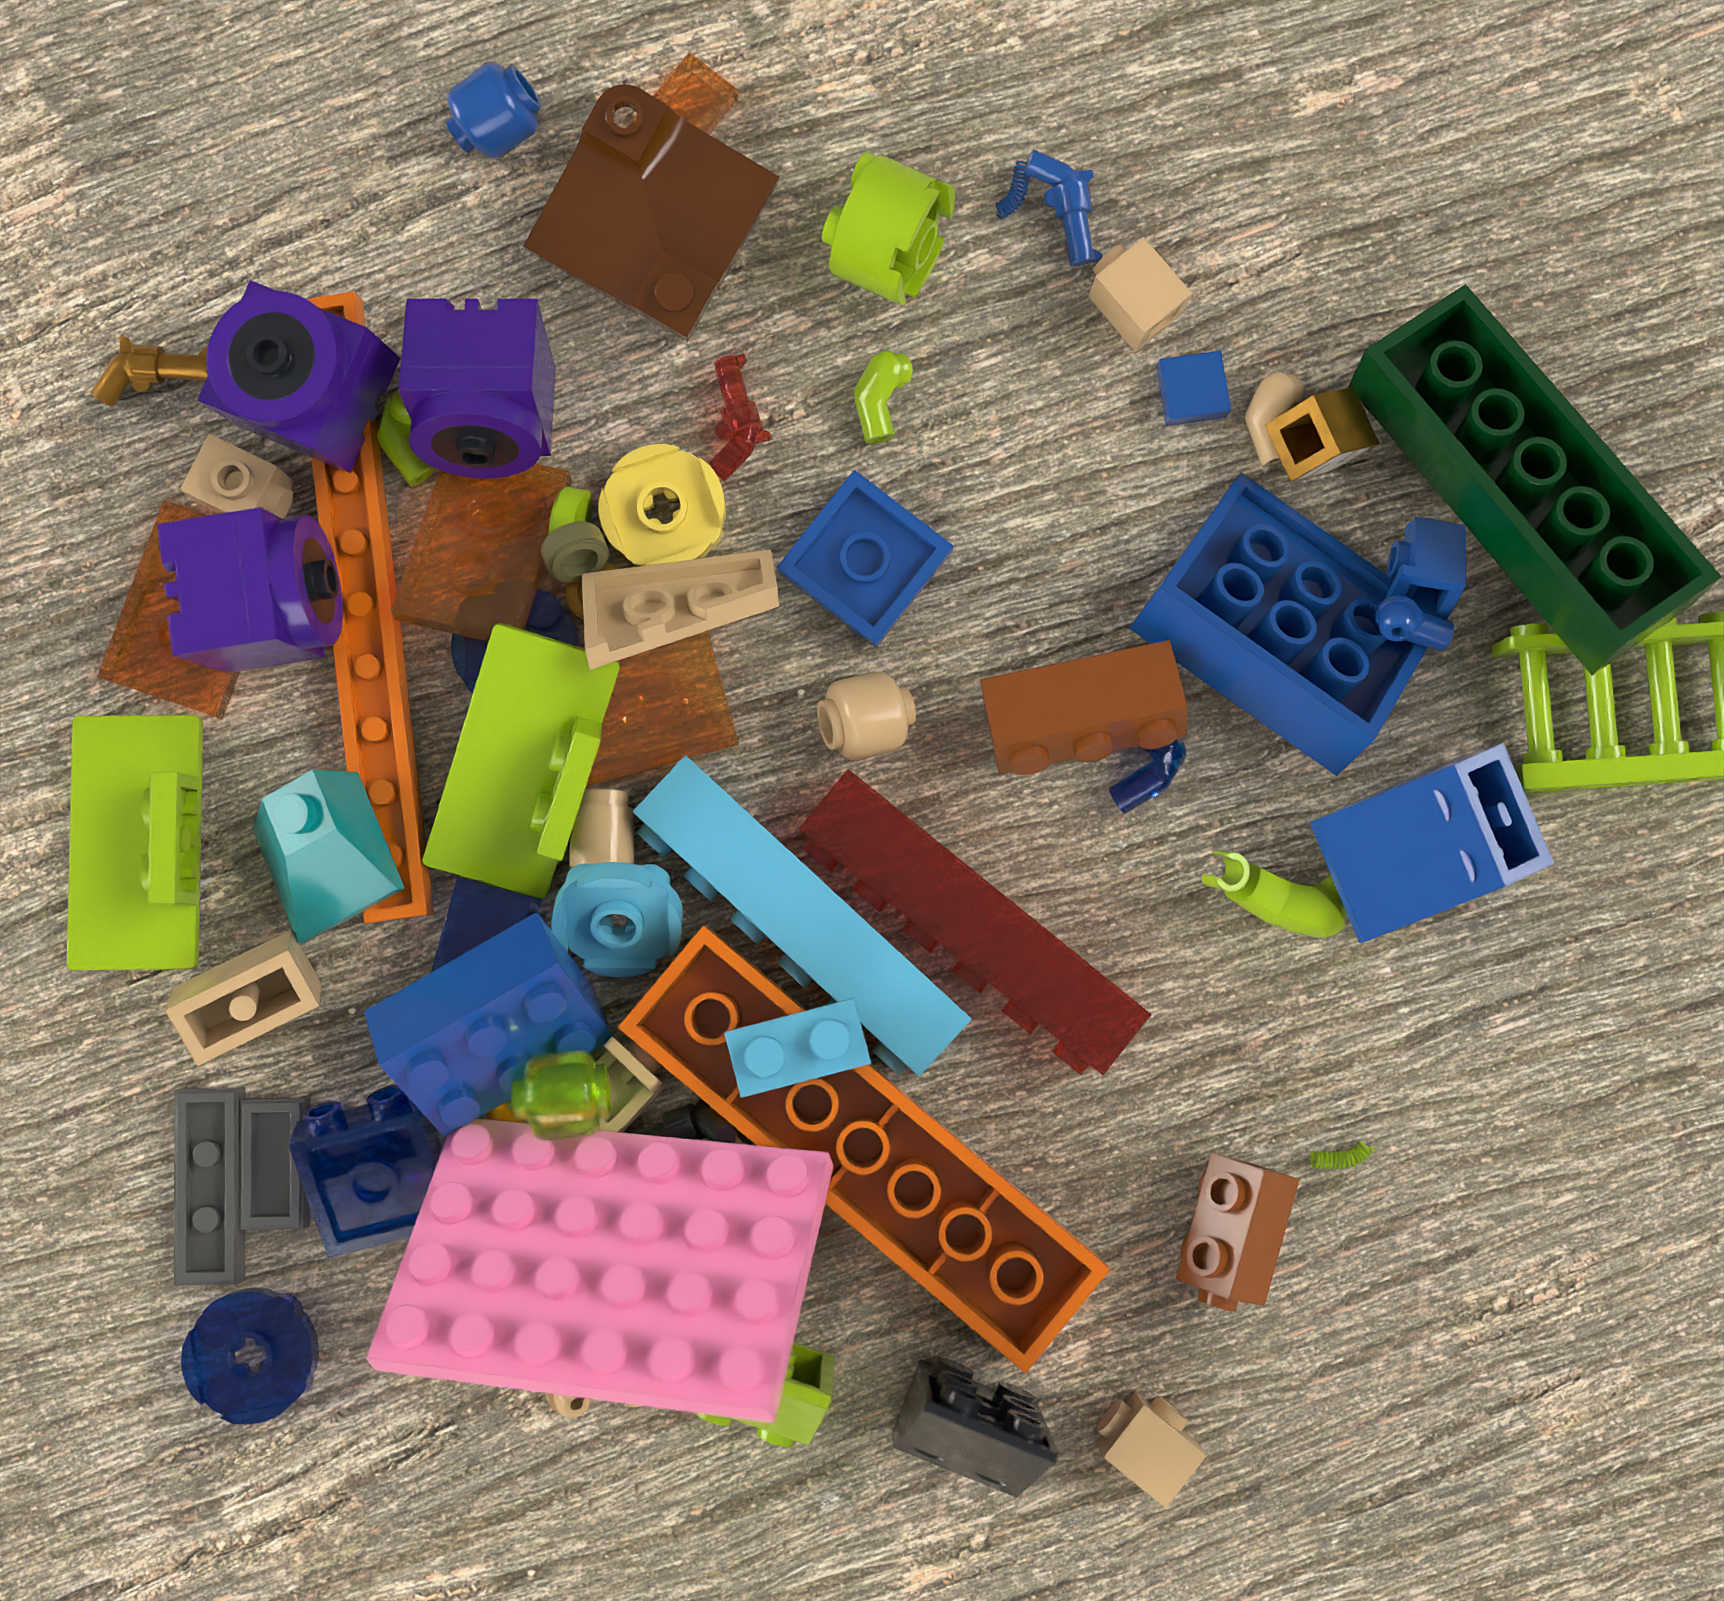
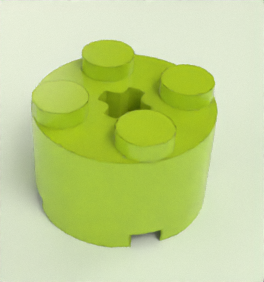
(888, 228)

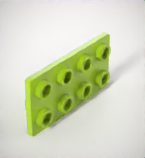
(521, 762)
(135, 842)

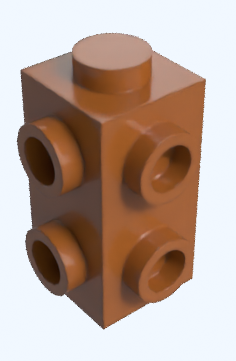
(1236, 1232)

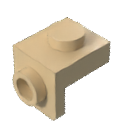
(631, 1083)

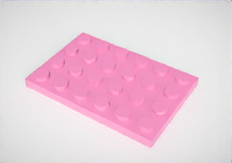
(608, 1268)

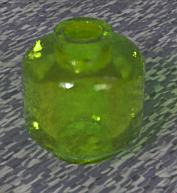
(562, 1095)

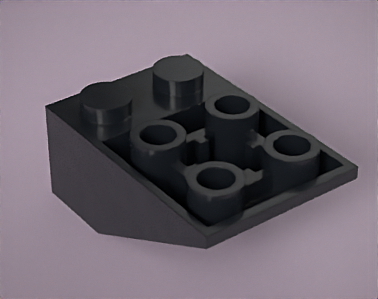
(974, 1428)

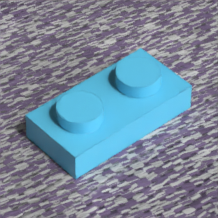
(797, 1047)

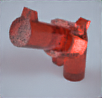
(739, 418)

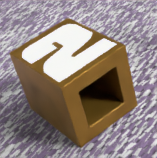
(1322, 434)

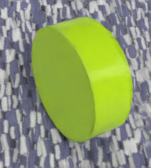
(571, 506)

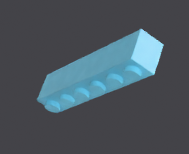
(800, 915)

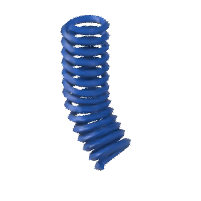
(1008, 202)

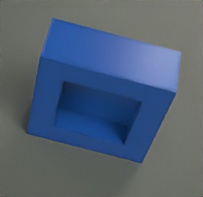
(1193, 388)

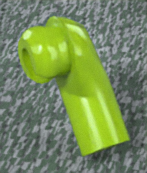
(394, 440)

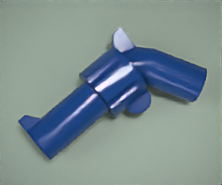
(1071, 203)

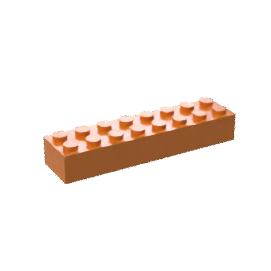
(894, 1164)

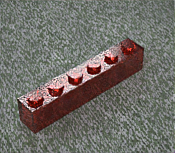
(974, 924)

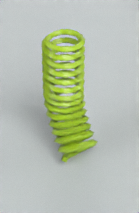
(1334, 1157)

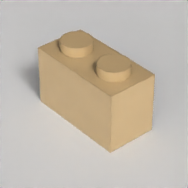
(244, 998)

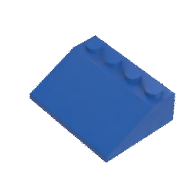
(1283, 625)

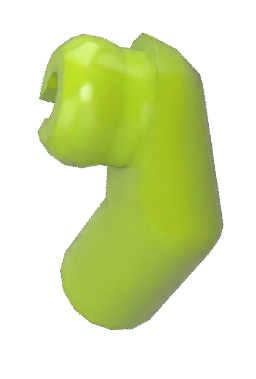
(874, 389)

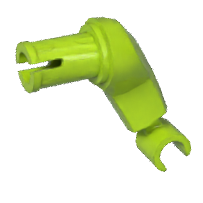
(1286, 904)

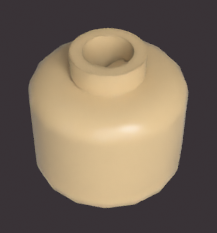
(865, 715)

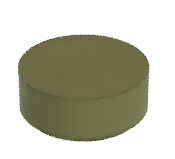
(574, 551)

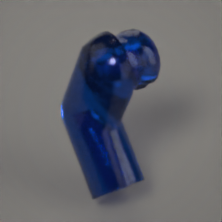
(1149, 779)

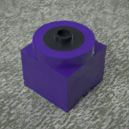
(296, 374)
(477, 385)
(250, 589)

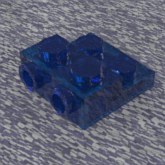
(365, 1168)

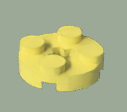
(680, 477)

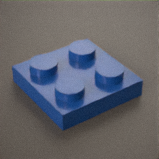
(865, 558)

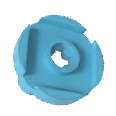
(624, 889)

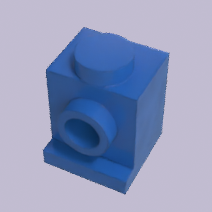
(1429, 565)

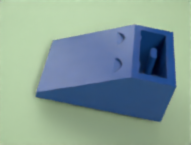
(1431, 842)

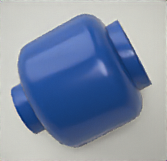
(493, 110)

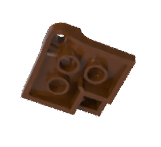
(651, 211)

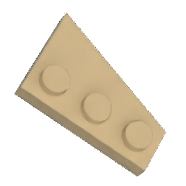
(666, 602)

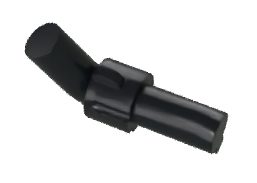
(692, 1123)

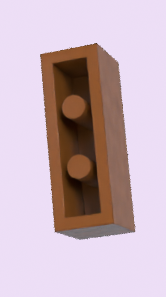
(1085, 708)

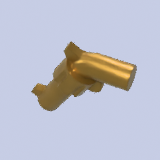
(145, 367)

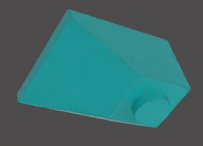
(324, 850)

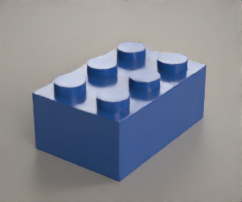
(480, 1018)

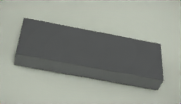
(206, 1187)

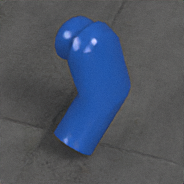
(1402, 620)

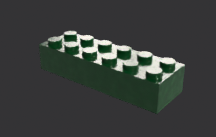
(1531, 479)

